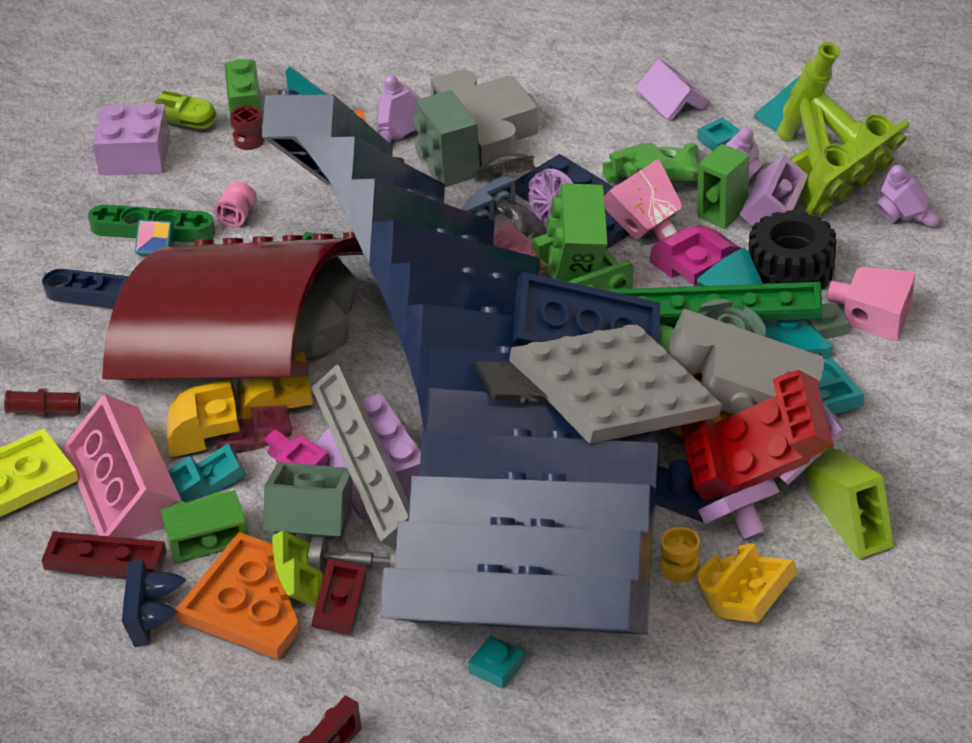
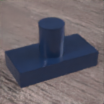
(677, 492)

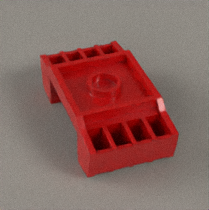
(759, 440)

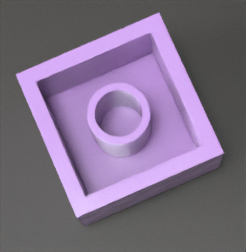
(131, 139)

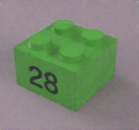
(577, 230)

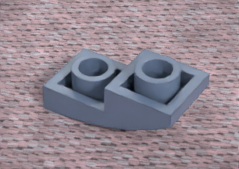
(485, 199)

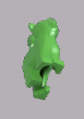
(678, 163)

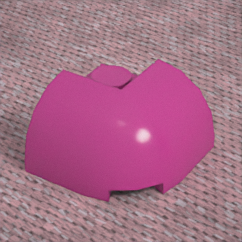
(691, 252)

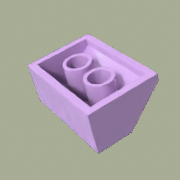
(395, 440)

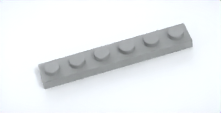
(362, 453)

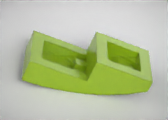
(292, 567)

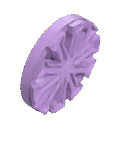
(547, 189)

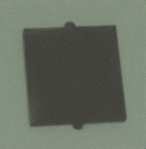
(508, 383)

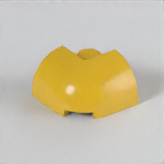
(274, 391)
(201, 414)

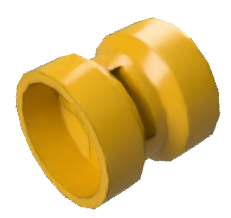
(680, 554)

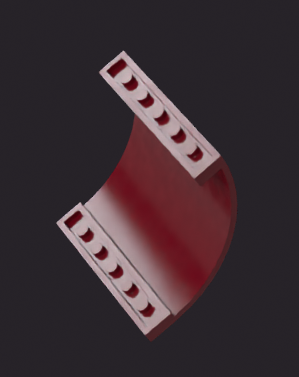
(217, 309)

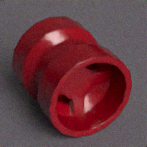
(247, 127)

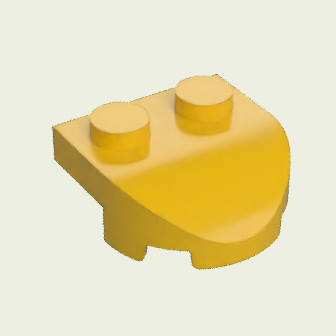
(744, 583)

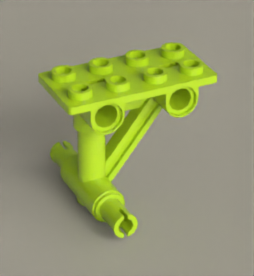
(864, 144)

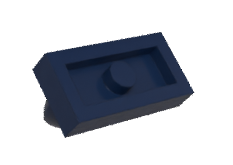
(139, 608)

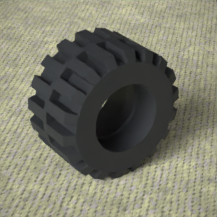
(793, 248)

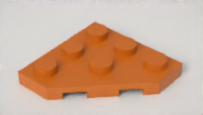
(243, 599)

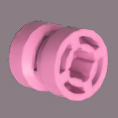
(235, 204)

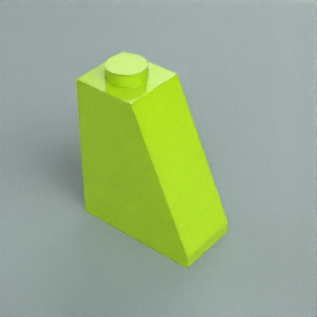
(852, 501)

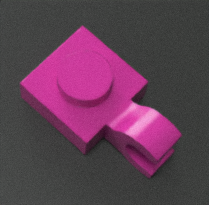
(297, 451)

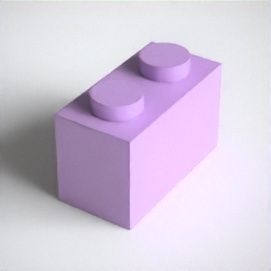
(774, 190)

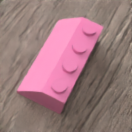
(120, 470)

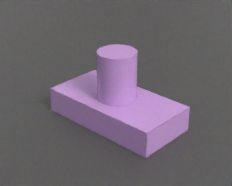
(742, 507)

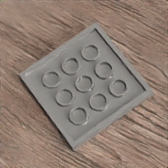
(615, 383)

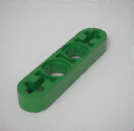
(115, 220)

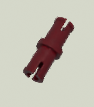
(42, 402)

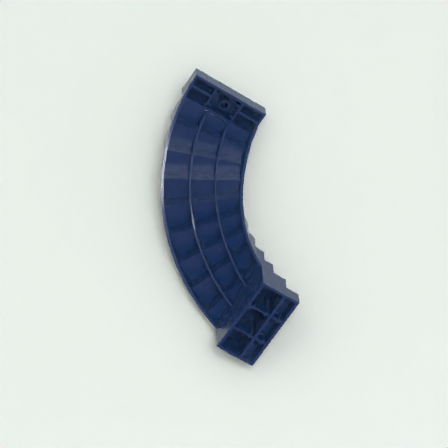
(509, 499)

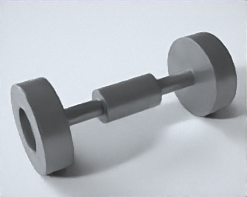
(319, 555)

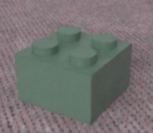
(446, 137)
(307, 499)

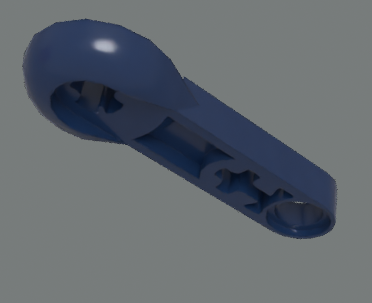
(83, 287)

